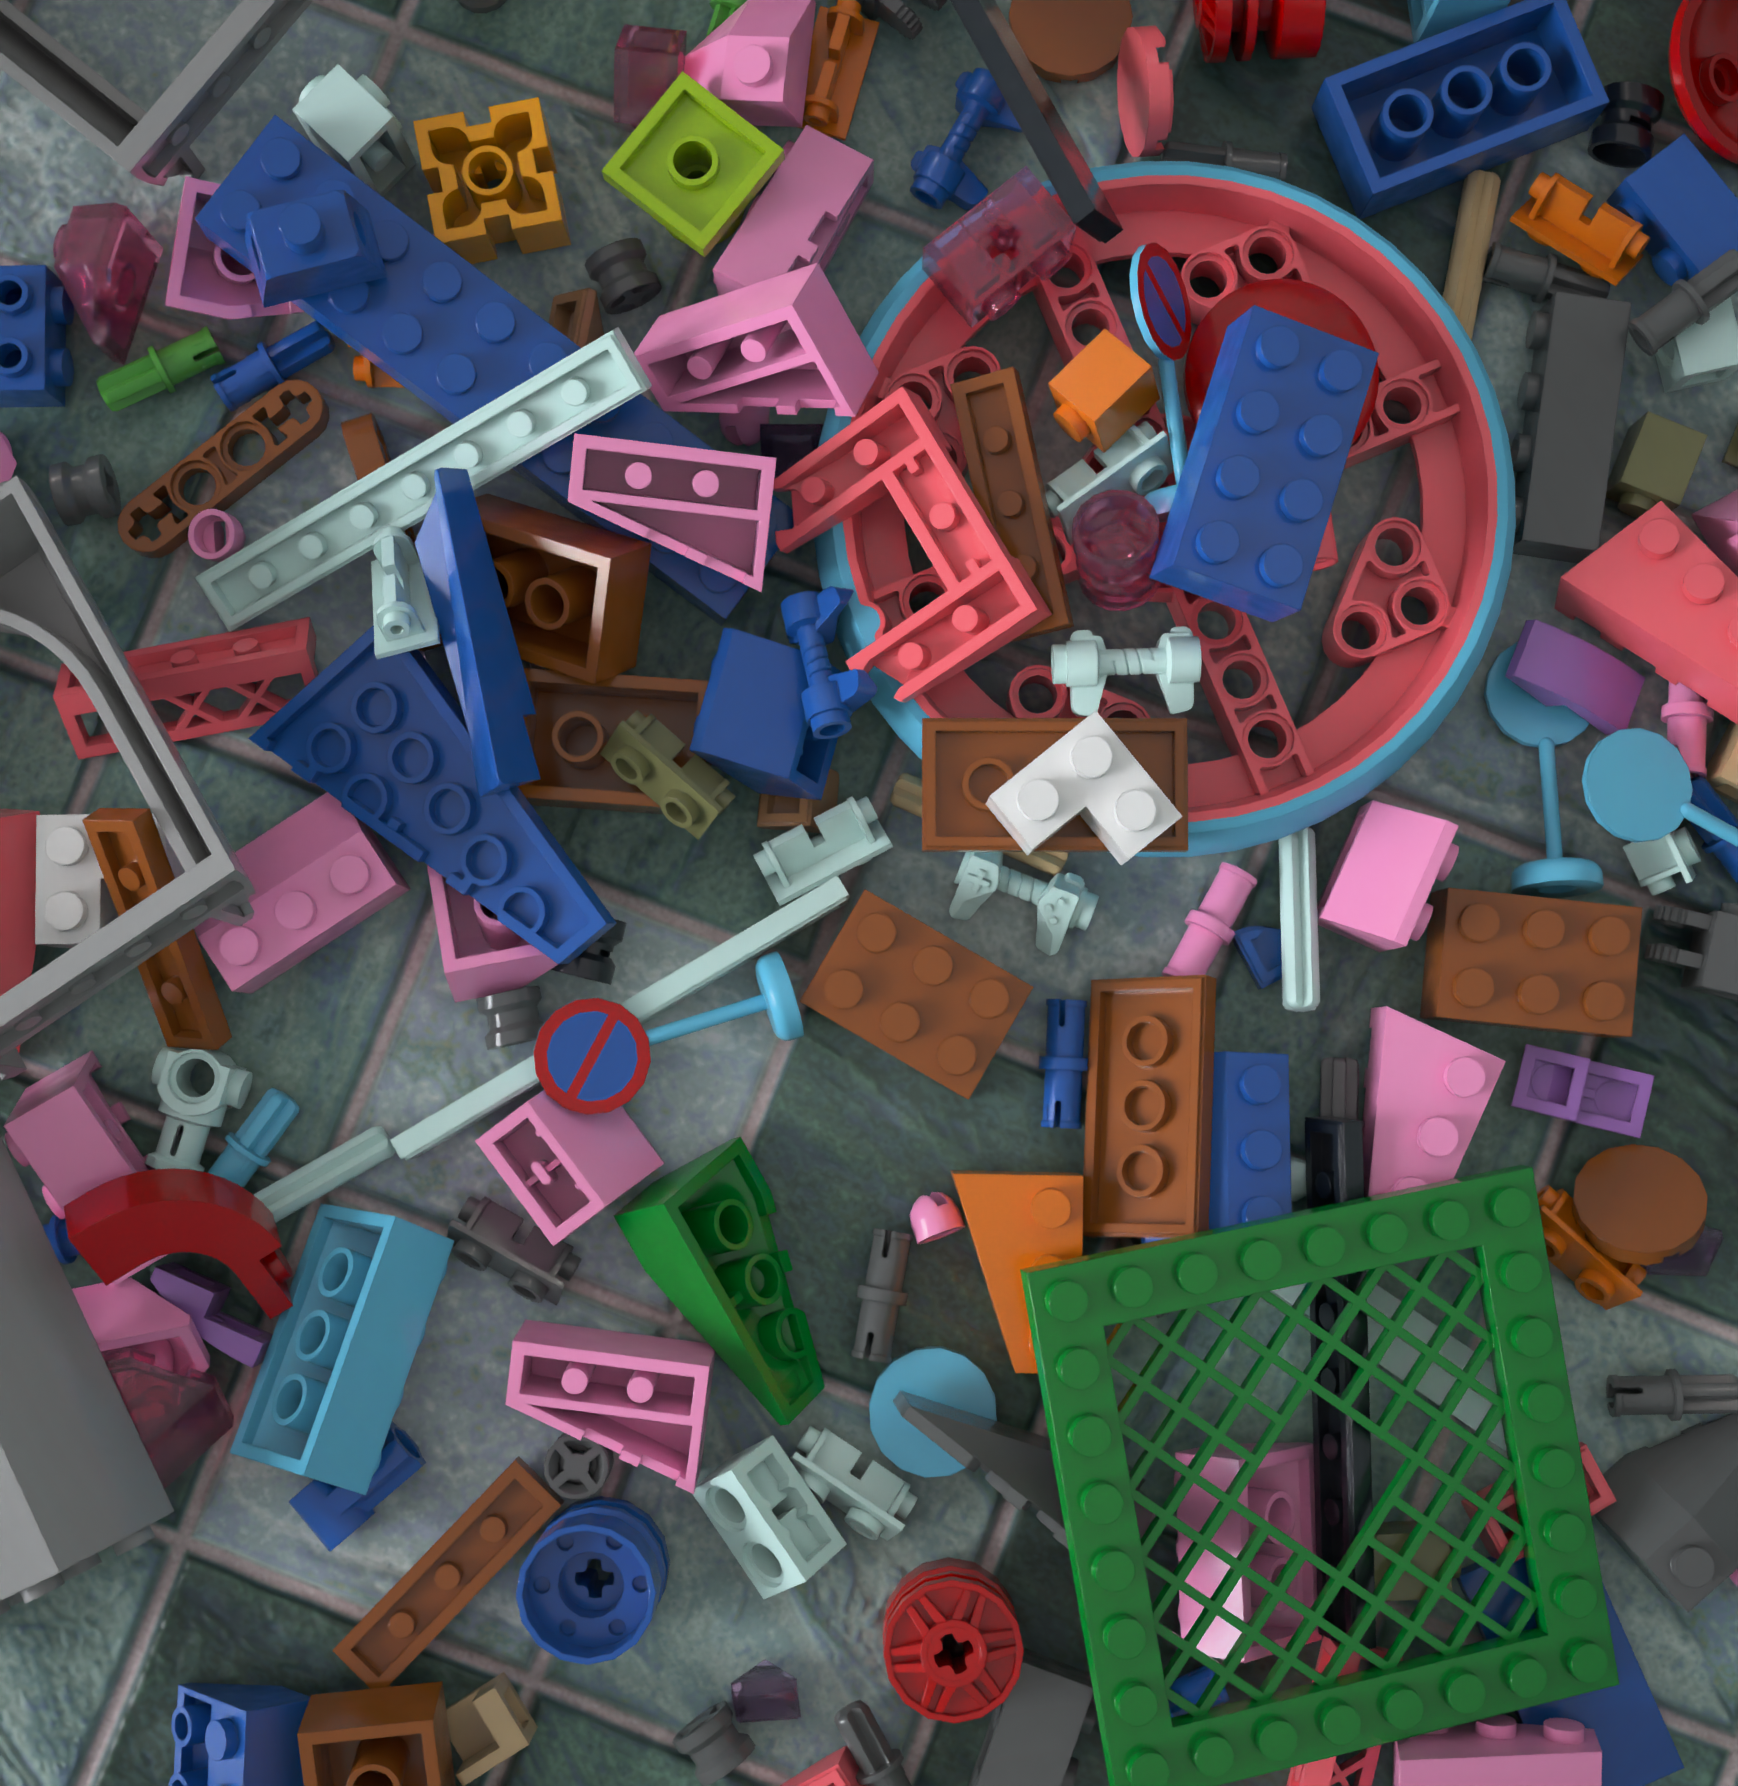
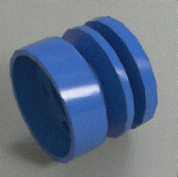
(565, 1601)

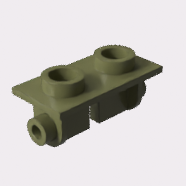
(644, 756)

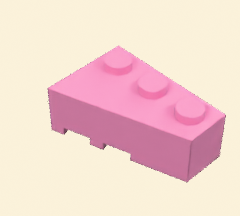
(798, 213)
(760, 347)
(681, 497)
(1420, 1102)
(72, 1136)
(617, 1390)
(1500, 1754)

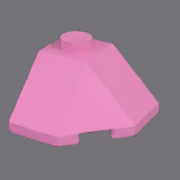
(759, 61)
(141, 1319)

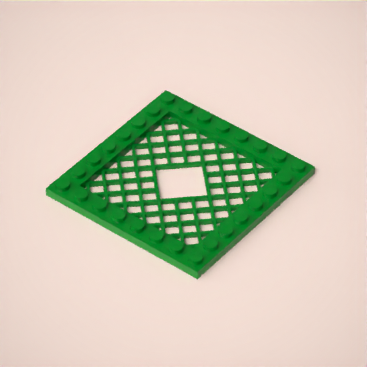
(1397, 1699)

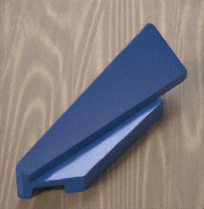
(477, 635)

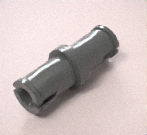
(882, 1295)

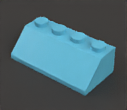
(343, 1347)

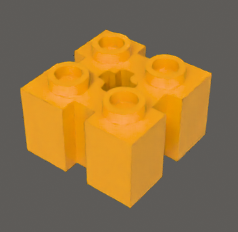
(465, 158)

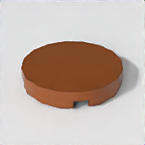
(1070, 36)
(1639, 1204)

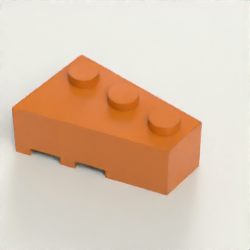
(1016, 1225)

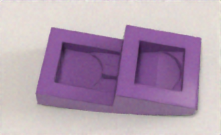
(1574, 674)
(1582, 1091)
(203, 1301)

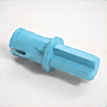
(255, 1138)

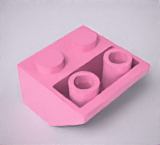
(1386, 876)
(567, 1162)

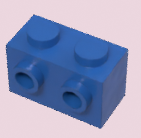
(1682, 210)
(33, 337)

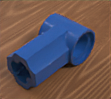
(338, 1512)

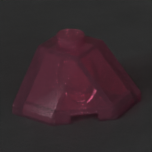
(107, 272)
(172, 1412)

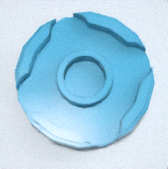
(937, 1376)

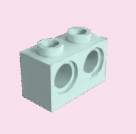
(769, 1517)

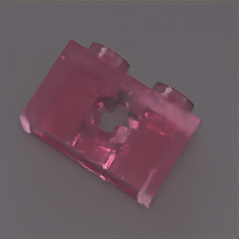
(1013, 215)

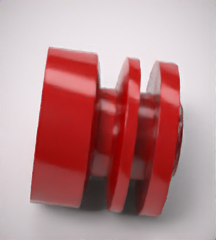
(1288, 27)
(975, 1608)

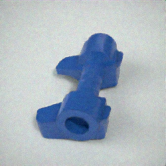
(940, 170)
(830, 699)

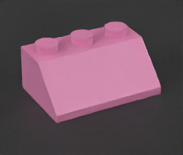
(311, 885)
(1285, 1498)

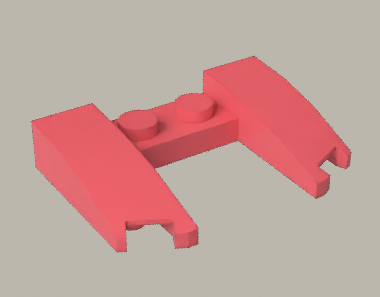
(989, 591)

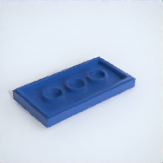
(1624, 1716)

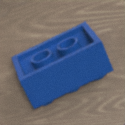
(1249, 1139)

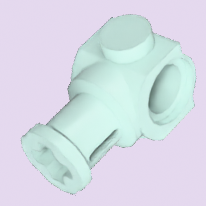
(189, 1112)

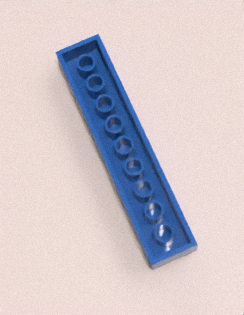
(453, 335)

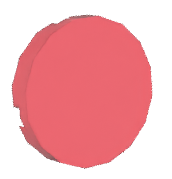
(1144, 91)

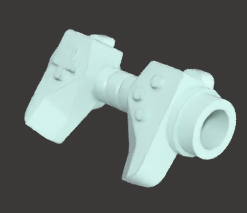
(1086, 663)
(1059, 903)

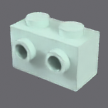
(355, 128)

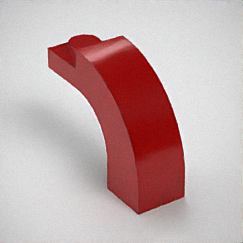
(177, 1212)

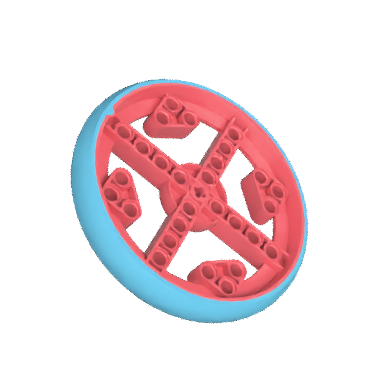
(1451, 564)

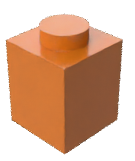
(1103, 391)

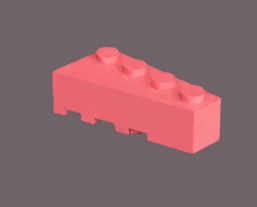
(1665, 602)

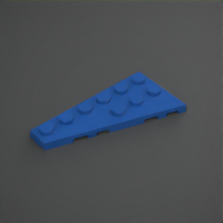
(402, 763)

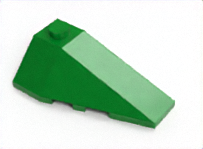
(716, 1257)

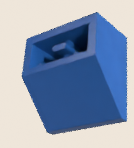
(756, 719)
(237, 1735)

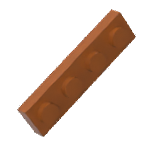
(1010, 483)
(176, 976)
(448, 1575)

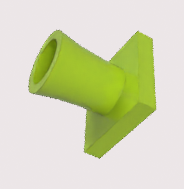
(693, 165)

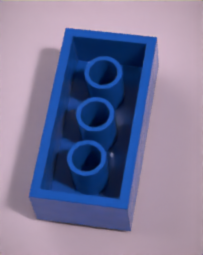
(1458, 103)
(1264, 465)

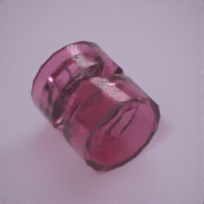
(1116, 549)

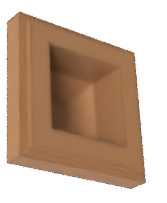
(577, 316)

